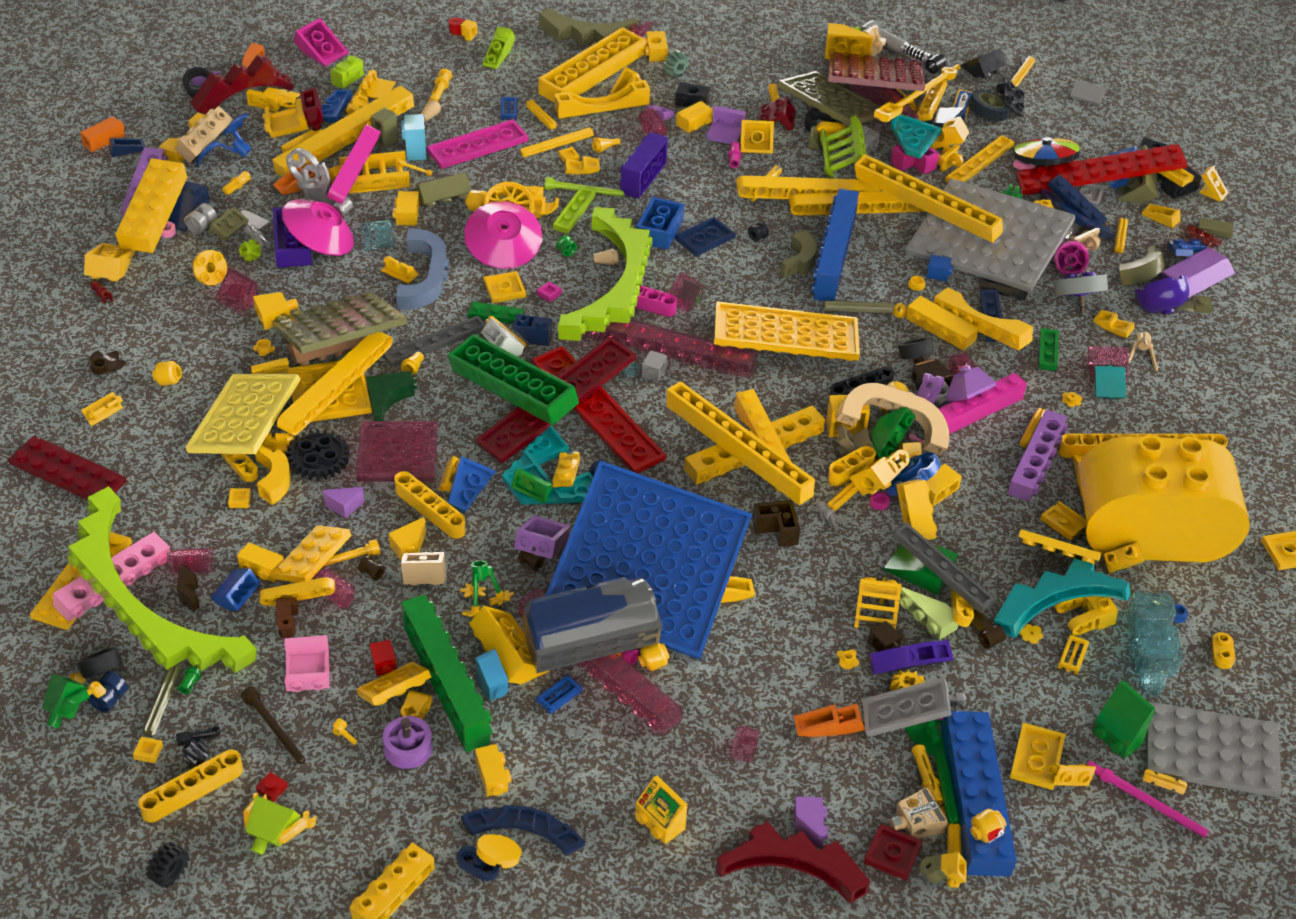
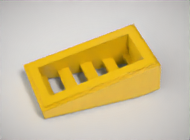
(1164, 215)

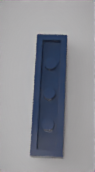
(1075, 199)
(990, 306)

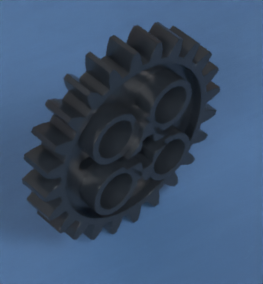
(318, 454)

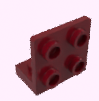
(779, 110)

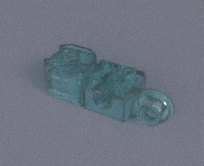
(1154, 639)

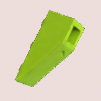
(499, 47)

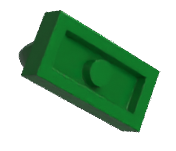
(531, 485)

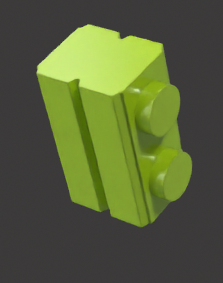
(347, 72)

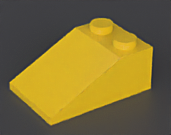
(847, 41)
(107, 262)

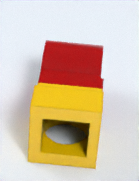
(463, 27)

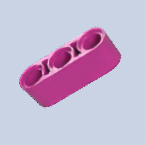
(656, 302)

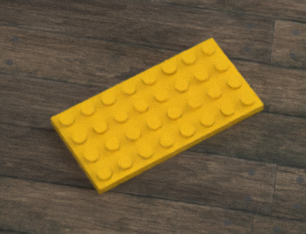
(786, 331)

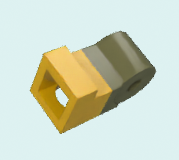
(944, 867)

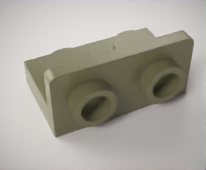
(228, 223)

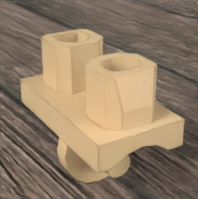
(878, 42)
(1088, 239)

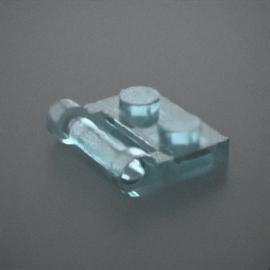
(383, 235)

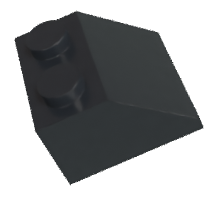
(985, 64)

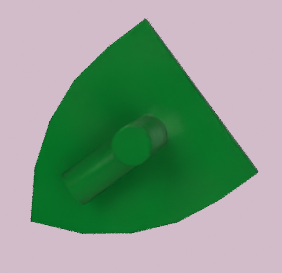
(929, 735)

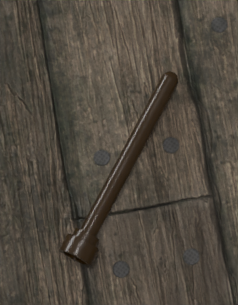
(252, 697)

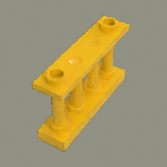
(382, 181)

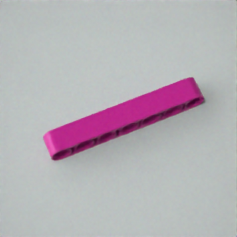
(353, 164)

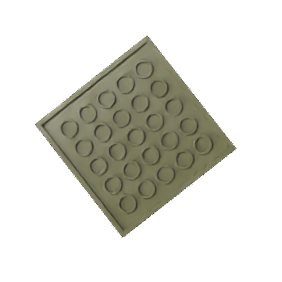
(338, 322)

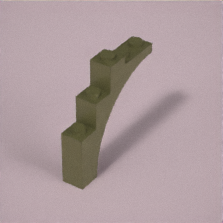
(582, 32)

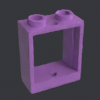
(535, 534)

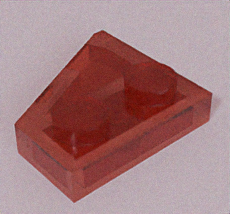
(1209, 239)

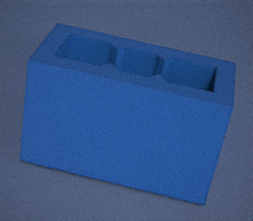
(236, 589)

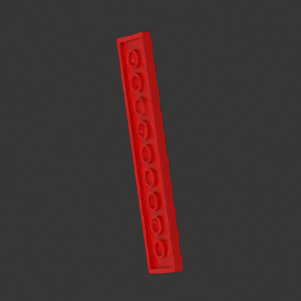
(1104, 168)
(607, 418)

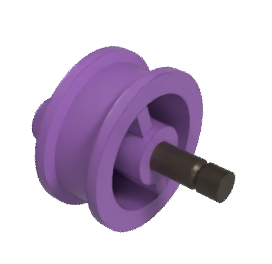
(407, 742)

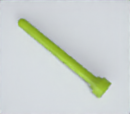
(551, 183)

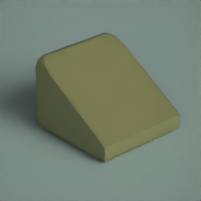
(814, 139)

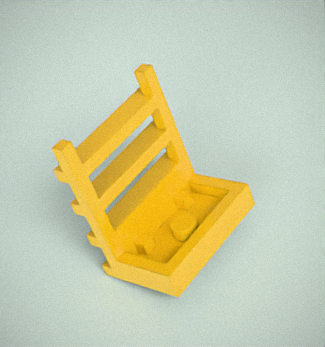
(878, 589)

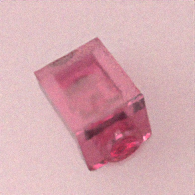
(642, 29)

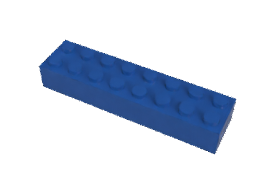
(835, 245)
(977, 787)

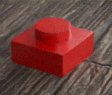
(271, 786)

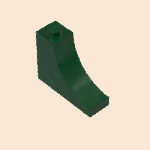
(388, 390)

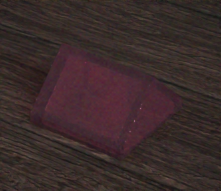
(237, 291)
(195, 559)

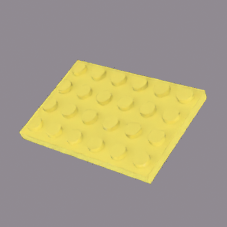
(243, 414)

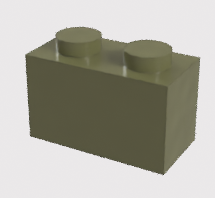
(386, 122)

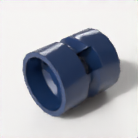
(115, 689)

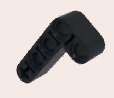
(882, 376)

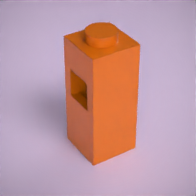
(99, 134)

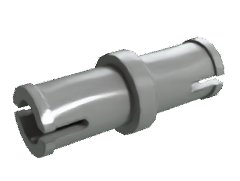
(257, 236)

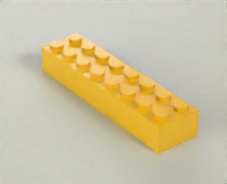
(593, 64)

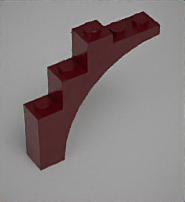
(219, 88)
(797, 852)

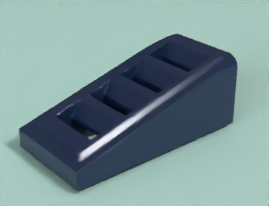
(125, 146)

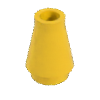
(412, 363)

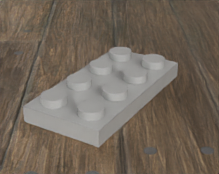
(906, 707)

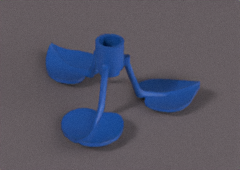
(239, 144)

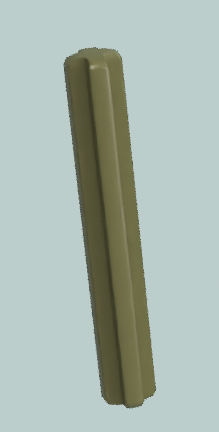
(864, 307)
(161, 700)

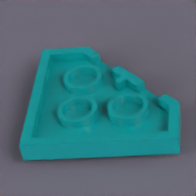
(914, 135)

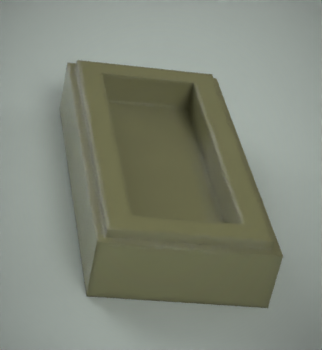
(1216, 227)

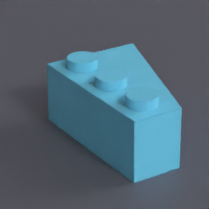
(414, 134)

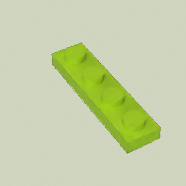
(574, 210)

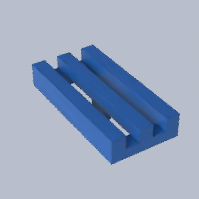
(508, 115)
(561, 696)

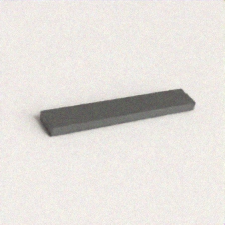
(435, 340)
(943, 567)

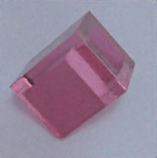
(745, 744)

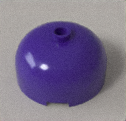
(1163, 295)

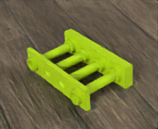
(858, 147)

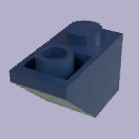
(534, 329)

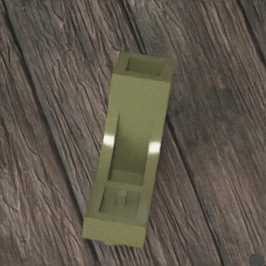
(805, 246)
(1142, 269)

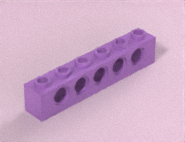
(147, 154)
(1038, 455)

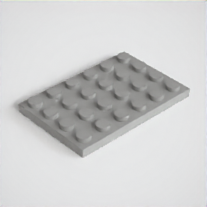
(1214, 749)

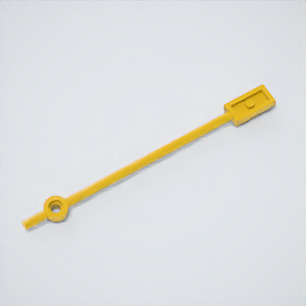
(890, 110)

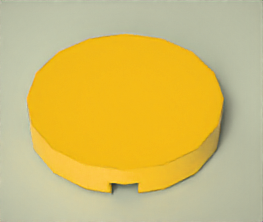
(498, 850)

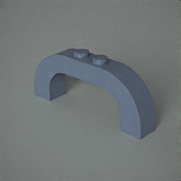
(430, 289)

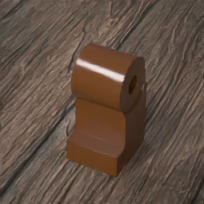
(284, 616)

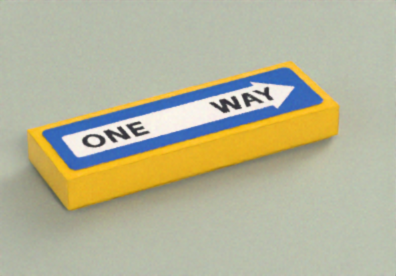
(962, 100)

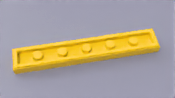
(931, 101)
(981, 159)

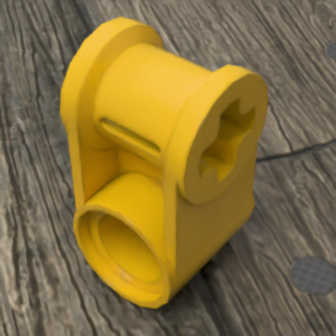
(416, 704)

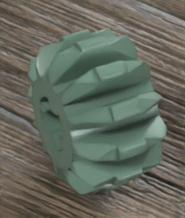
(676, 63)

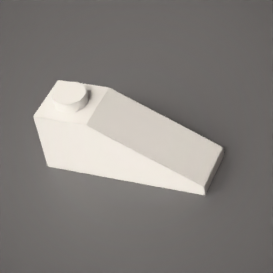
(502, 338)

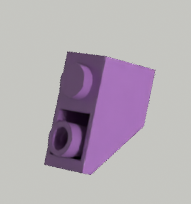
(810, 817)

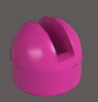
(631, 656)

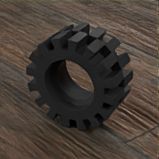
(167, 864)

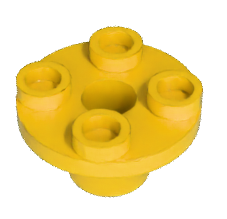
(209, 267)

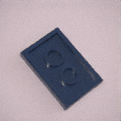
(705, 236)

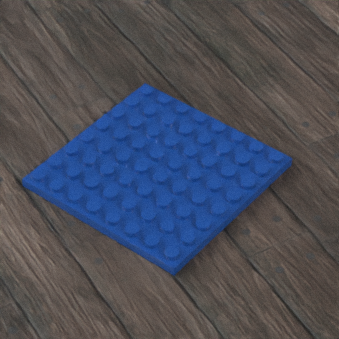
(664, 536)

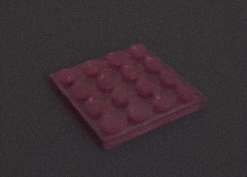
(396, 448)

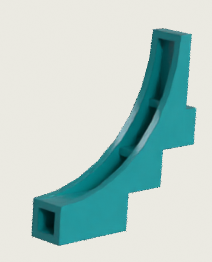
(1079, 581)

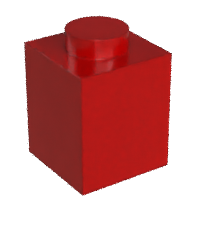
(382, 657)

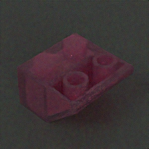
(1107, 356)

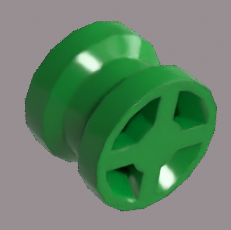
(566, 245)

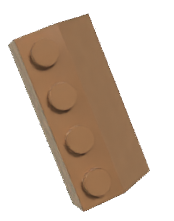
(321, 354)

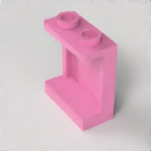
(307, 663)

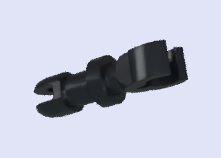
(184, 737)

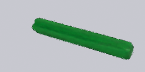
(947, 788)

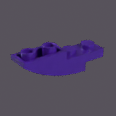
(910, 656)

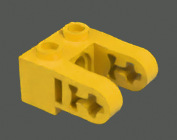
(879, 473)
(1099, 615)

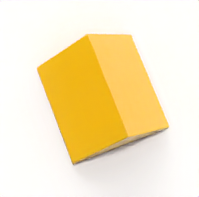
(756, 136)

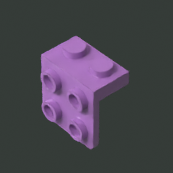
(726, 125)

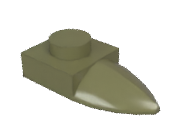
(1198, 304)

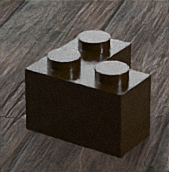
(777, 518)

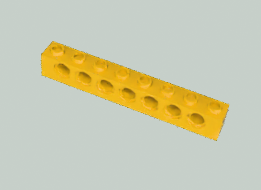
(790, 430)

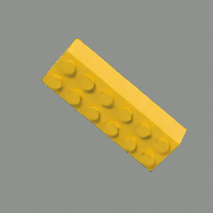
(151, 205)

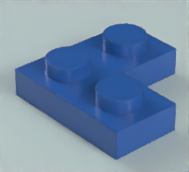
(1185, 248)

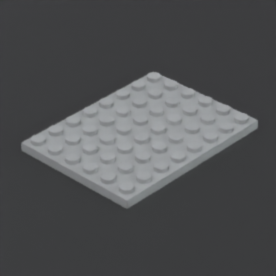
(1016, 257)

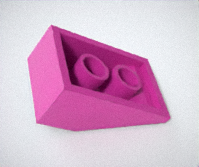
(319, 43)

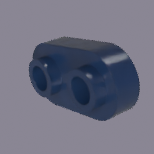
(476, 866)

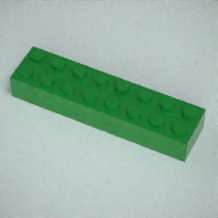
(513, 379)
(447, 673)

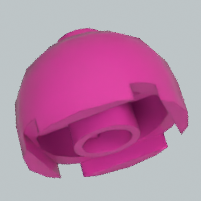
(1071, 254)

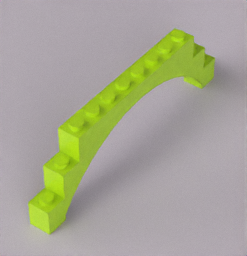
(621, 300)
(162, 638)

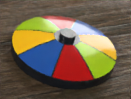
(1046, 151)

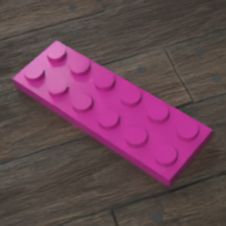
(477, 144)

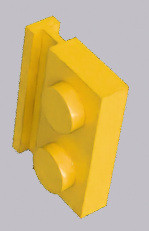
(1064, 520)

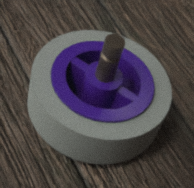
(1080, 286)

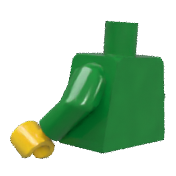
(65, 696)

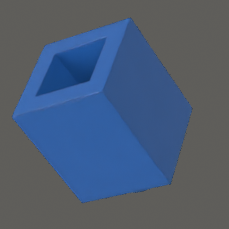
(939, 268)

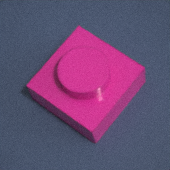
(549, 292)

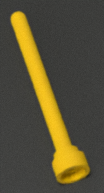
(371, 548)

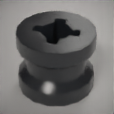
(758, 231)

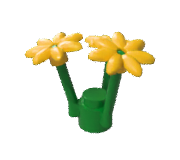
(480, 571)

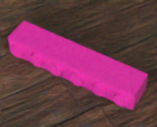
(965, 412)

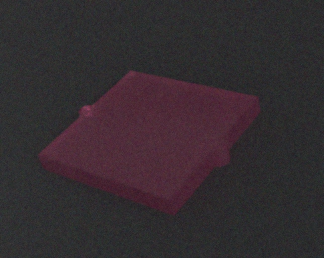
(686, 291)

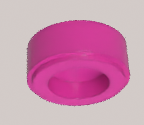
(879, 501)

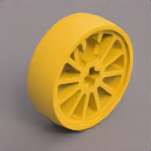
(509, 190)

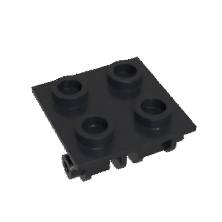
(1012, 96)

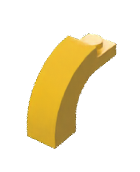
(278, 481)

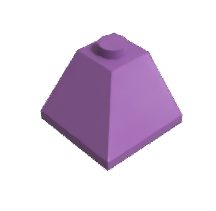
(968, 384)

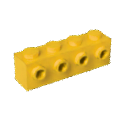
(393, 885)

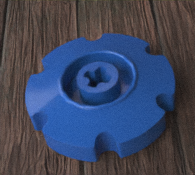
(919, 467)

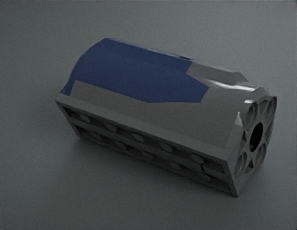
(591, 623)

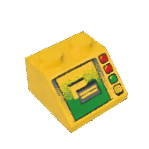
(661, 810)

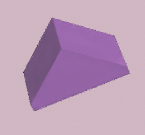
(344, 500)

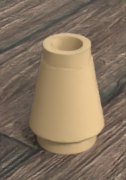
(430, 110)
(607, 257)

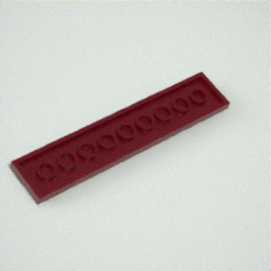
(585, 375)

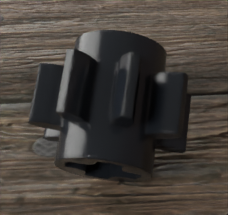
(195, 752)

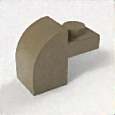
(853, 442)

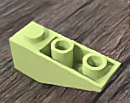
(930, 612)

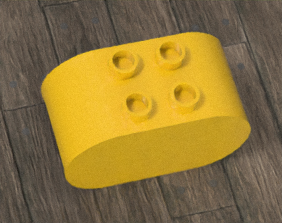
(1166, 495)

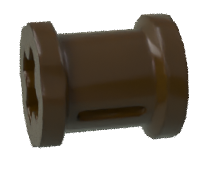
(533, 560)
(371, 568)

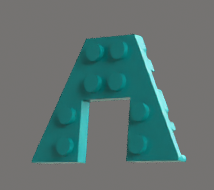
(544, 449)

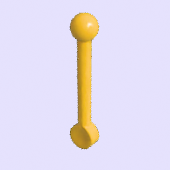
(402, 163)

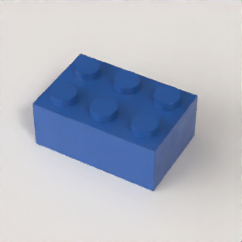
(663, 221)

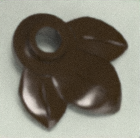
(102, 363)

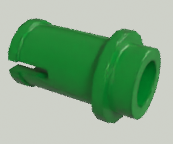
(192, 675)

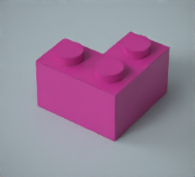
(903, 161)

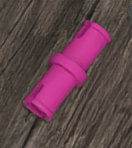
(734, 155)

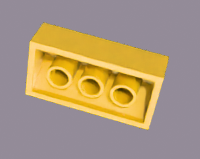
(502, 632)

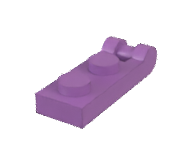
(926, 391)

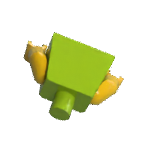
(273, 823)

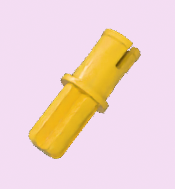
(236, 183)

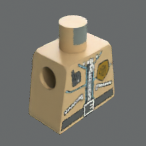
(919, 815)

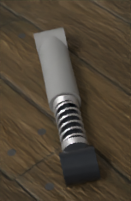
(932, 62)

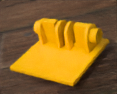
(374, 87)

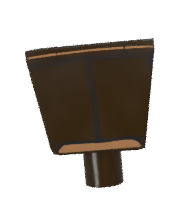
(932, 367)

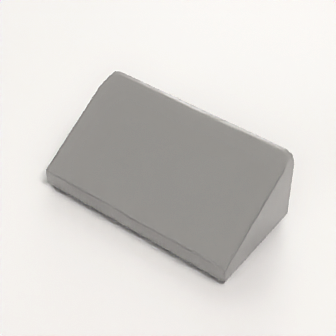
(1088, 92)

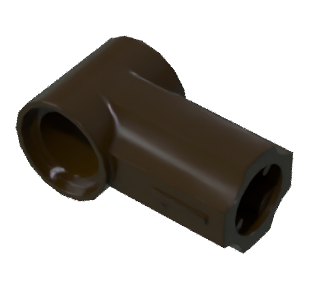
(988, 633)

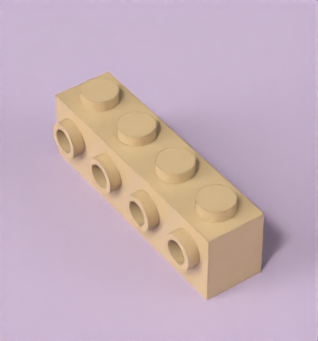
(203, 134)

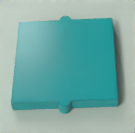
(1110, 382)

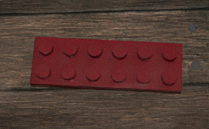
(64, 468)

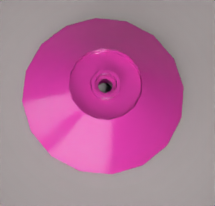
(318, 227)
(498, 246)

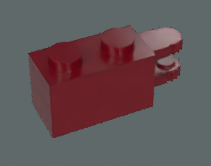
(312, 108)

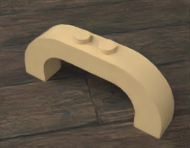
(892, 399)

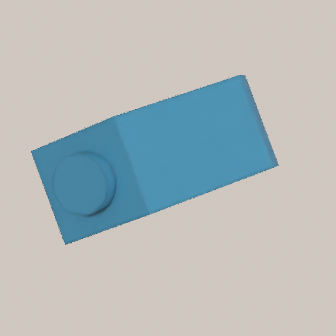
(491, 675)

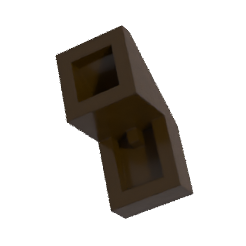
(186, 585)

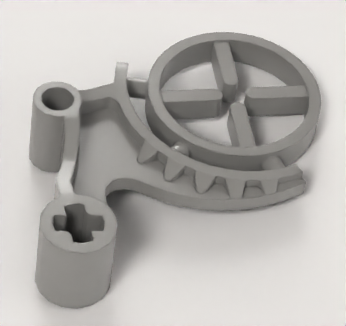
(318, 190)

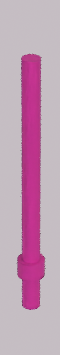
(1108, 776)

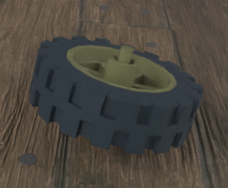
(988, 105)

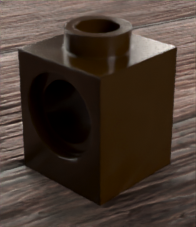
(884, 637)

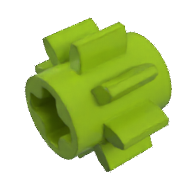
(250, 250)

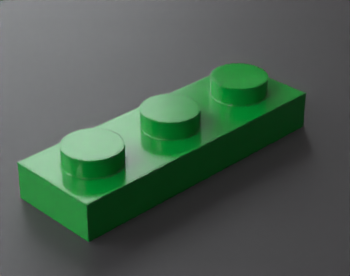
(502, 313)
(1048, 349)

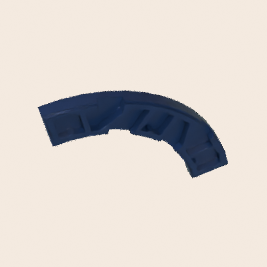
(1080, 219)
(526, 819)

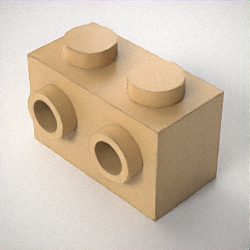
(423, 568)

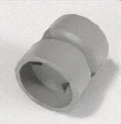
(200, 218)

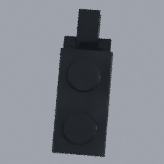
(1003, 289)

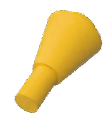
(602, 144)

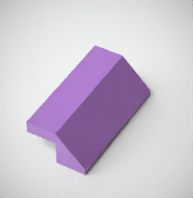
(1201, 270)

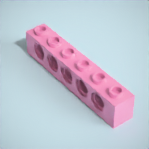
(130, 565)

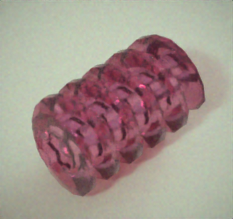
(652, 122)
(344, 591)

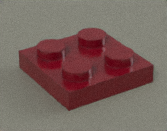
(893, 852)

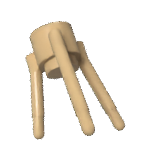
(1143, 343)

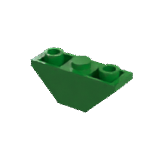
(891, 430)

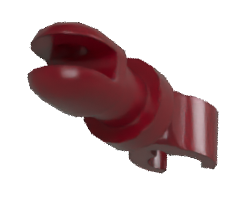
(101, 291)

